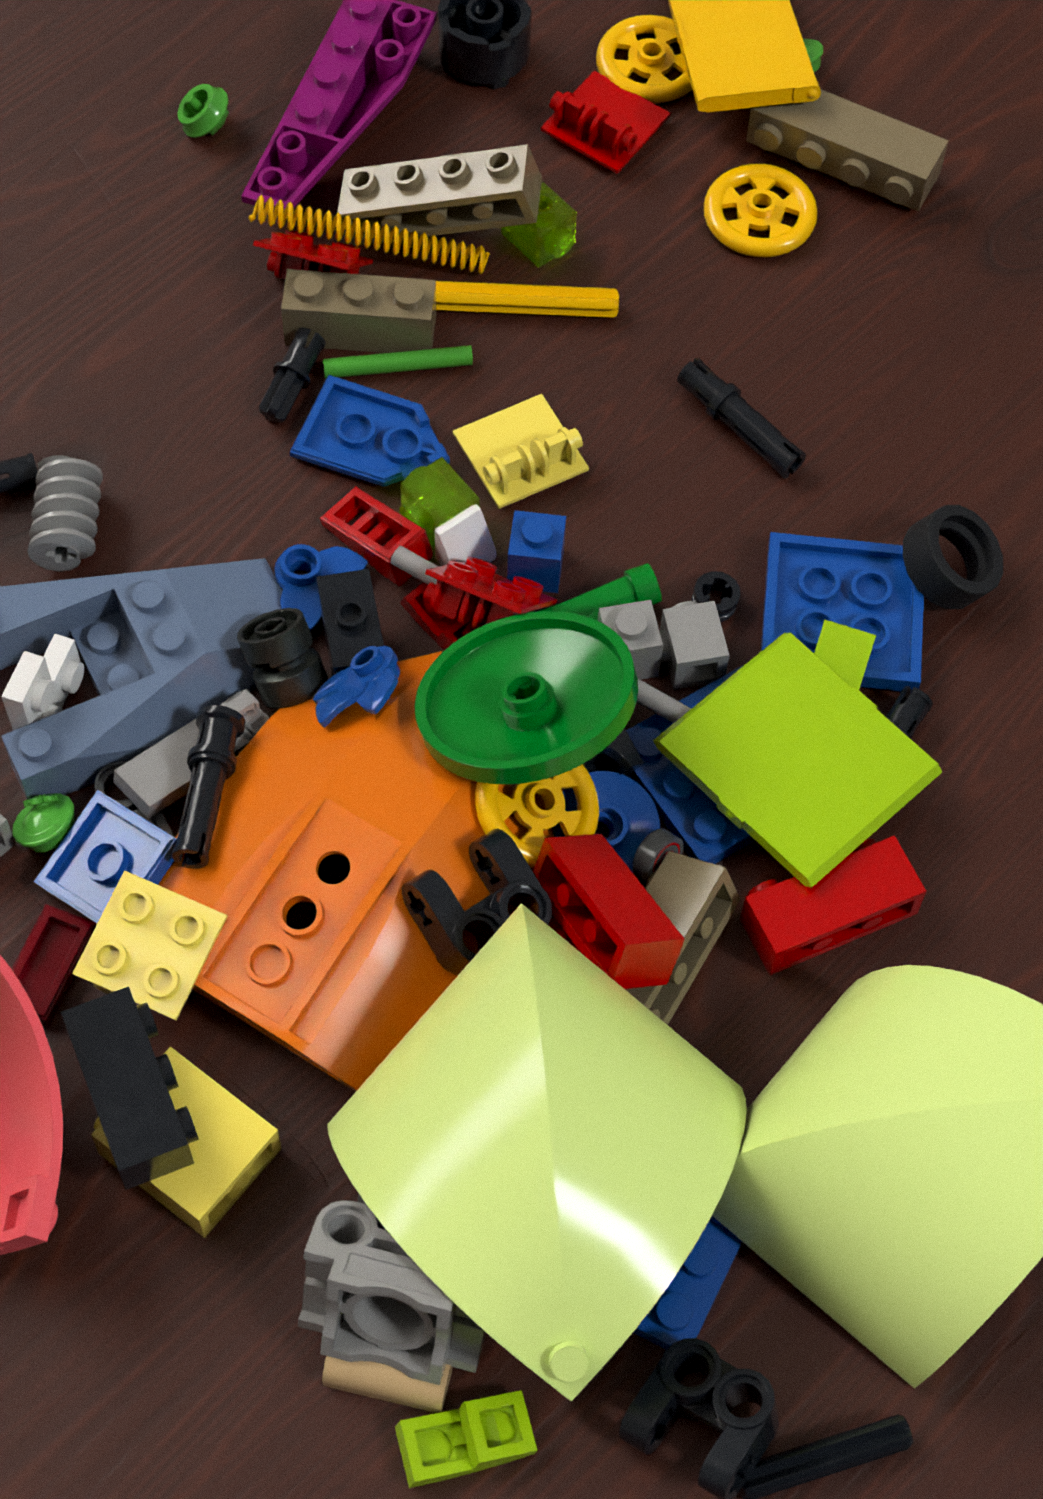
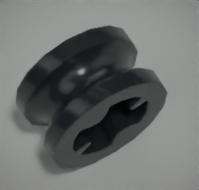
(721, 582)

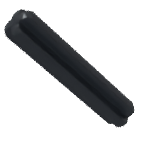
(828, 1456)

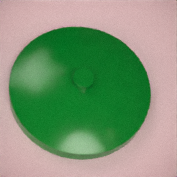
(526, 697)

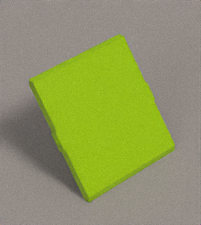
(797, 758)

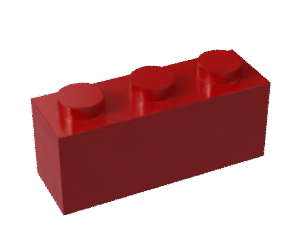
(856, 898)
(607, 910)

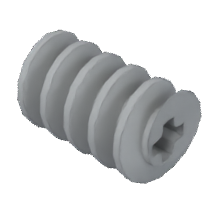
(64, 512)

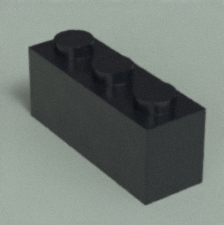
(131, 1087)

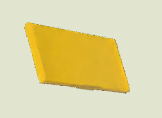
(743, 53)

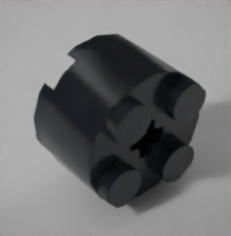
(484, 39)

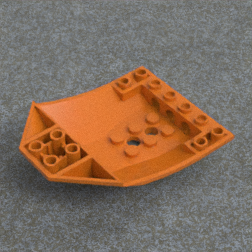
(354, 790)

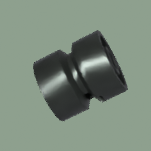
(280, 652)

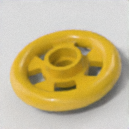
(623, 36)
(762, 178)
(496, 807)

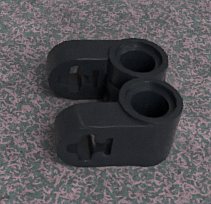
(442, 916)
(665, 1399)

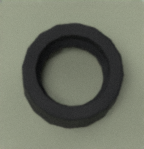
(931, 570)

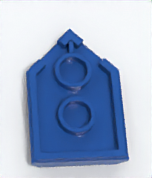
(366, 434)

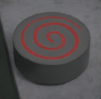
(653, 851)

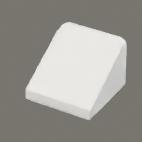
(464, 537)

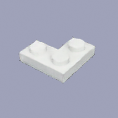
(43, 682)

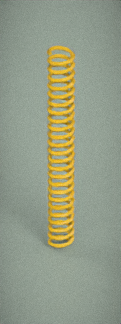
(340, 228)

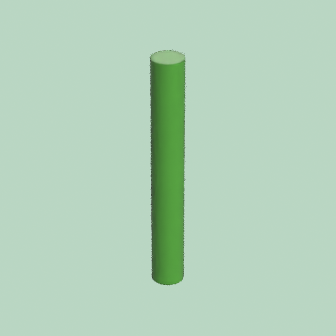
(398, 361)

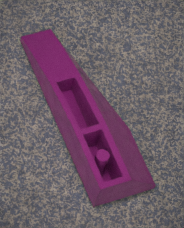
(342, 92)

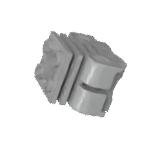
(378, 1301)

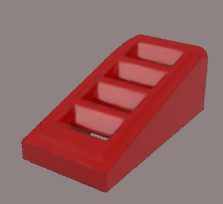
(369, 546)

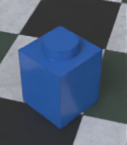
(537, 548)

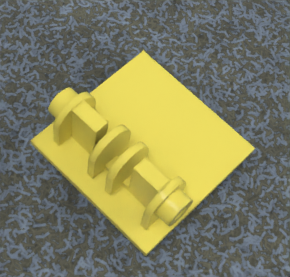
(521, 450)
(151, 944)

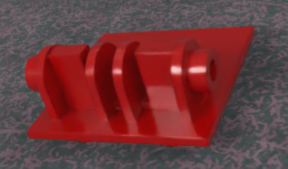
(603, 121)
(299, 253)
(463, 583)

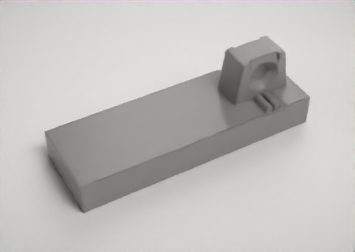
(162, 772)

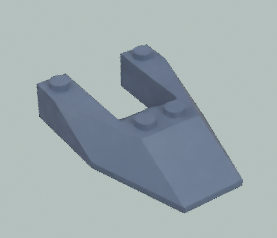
(153, 650)

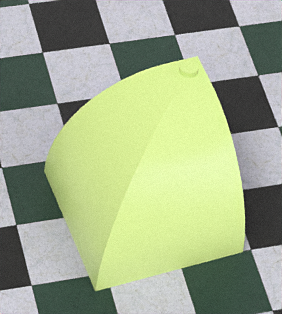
(543, 1150)
(901, 1161)

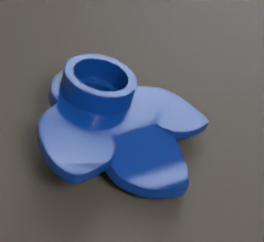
(302, 590)
(367, 681)

